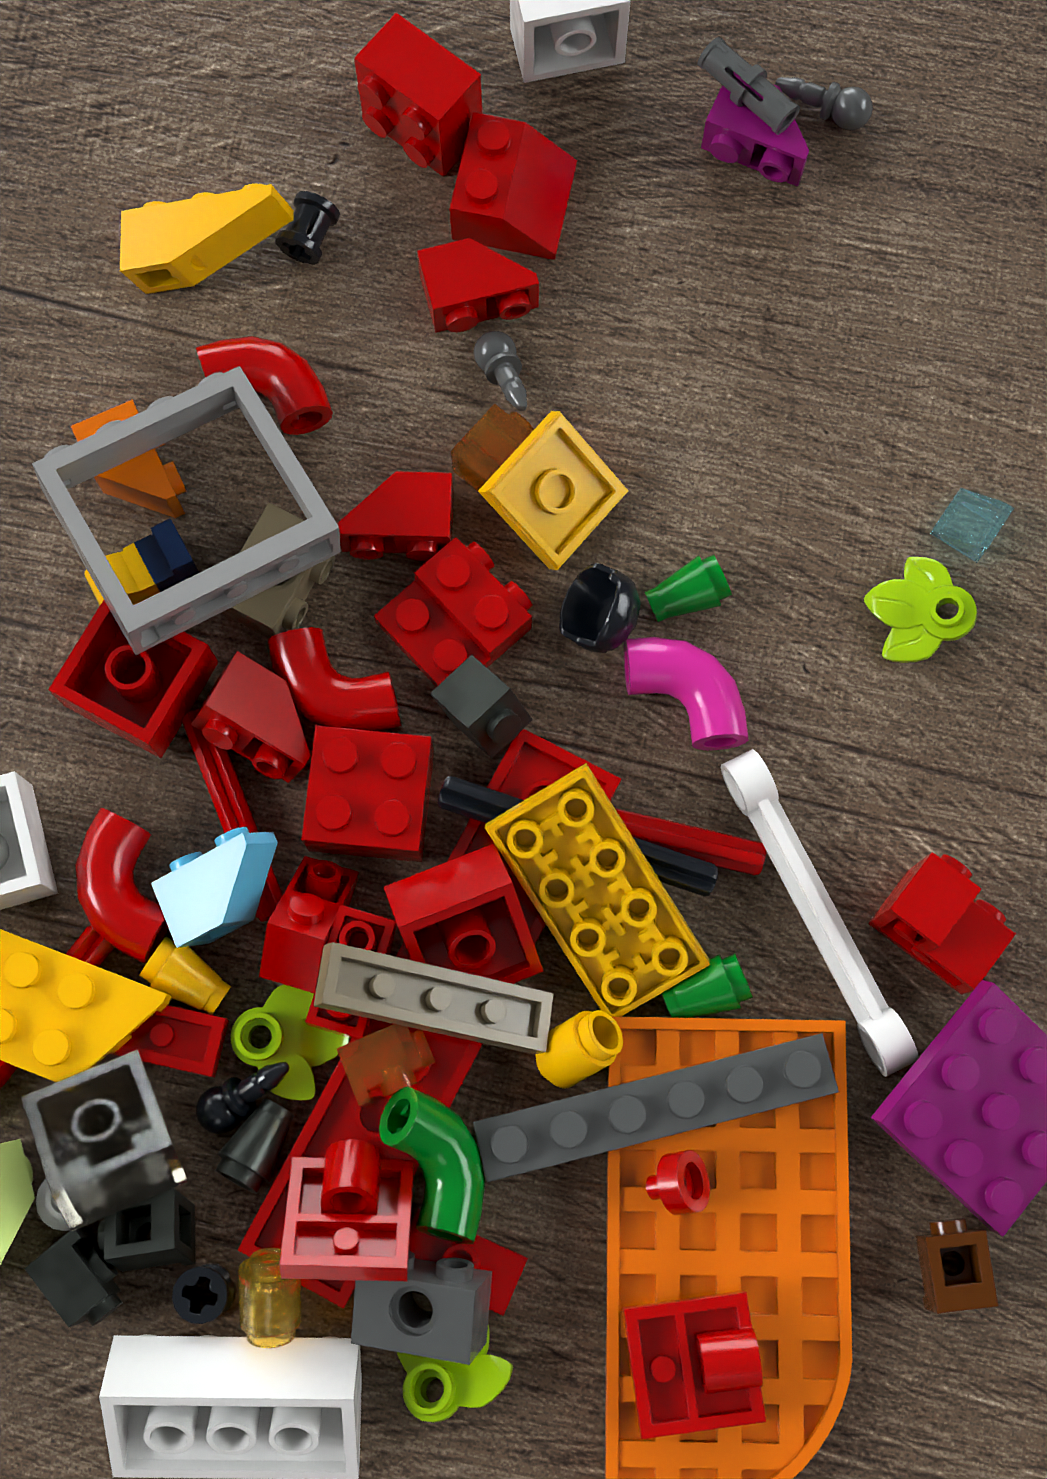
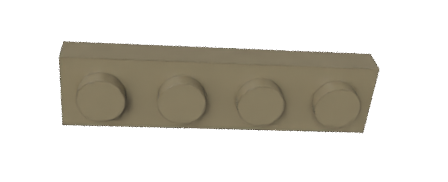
(433, 998)

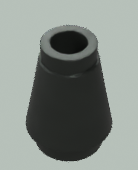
(255, 1147)

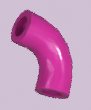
(693, 679)

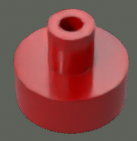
(680, 1183)

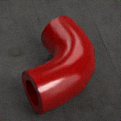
(278, 375)
(323, 692)
(109, 890)

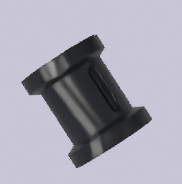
(319, 215)
(188, 1303)

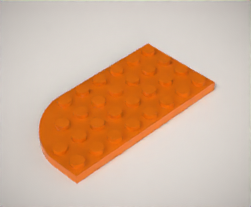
(768, 1229)

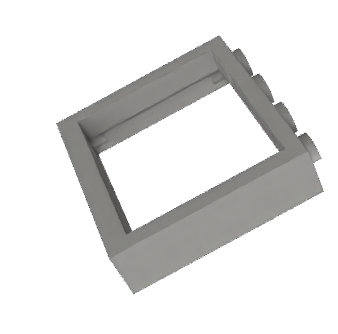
(225, 582)

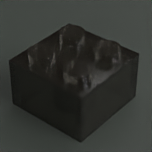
(103, 1140)

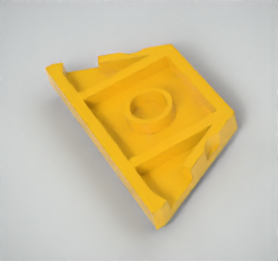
(64, 1011)

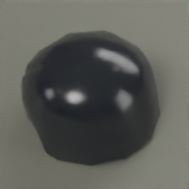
(599, 609)

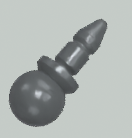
(848, 107)
(497, 357)

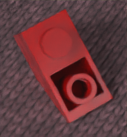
(474, 284)
(402, 515)
(254, 717)
(304, 922)

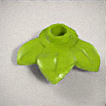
(912, 609)
(291, 1041)
(463, 1384)

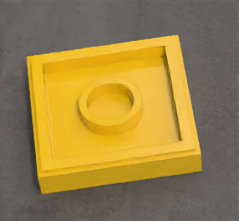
(553, 490)

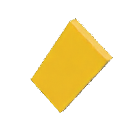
(597, 893)

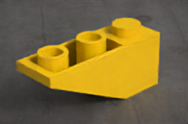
(194, 237)

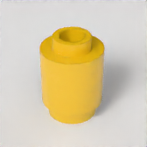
(580, 1048)

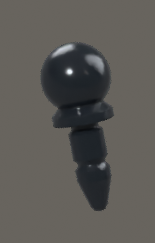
(224, 1106)

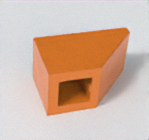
(140, 479)

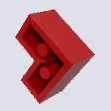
(941, 926)

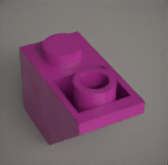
(744, 138)

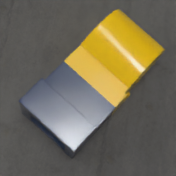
(150, 564)

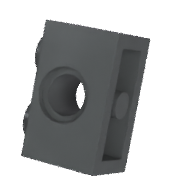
(455, 1329)

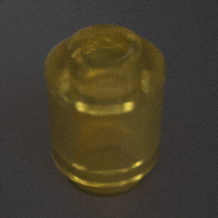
(266, 1302)

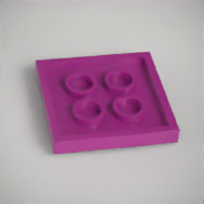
(978, 1108)

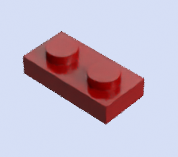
(180, 1040)

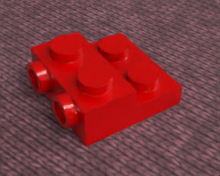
(455, 612)

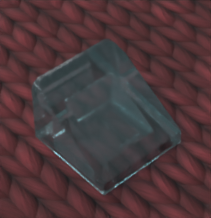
(971, 523)

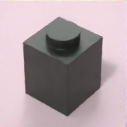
(481, 706)

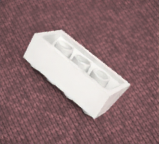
(232, 1408)

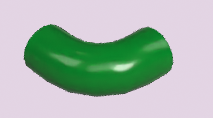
(448, 1161)

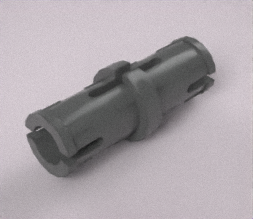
(722, 62)

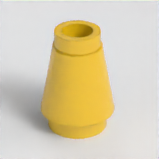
(184, 977)

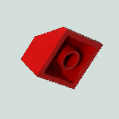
(511, 188)
(466, 918)

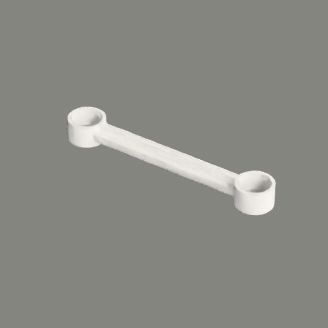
(878, 1024)

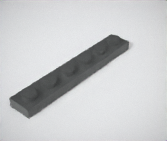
(655, 1107)

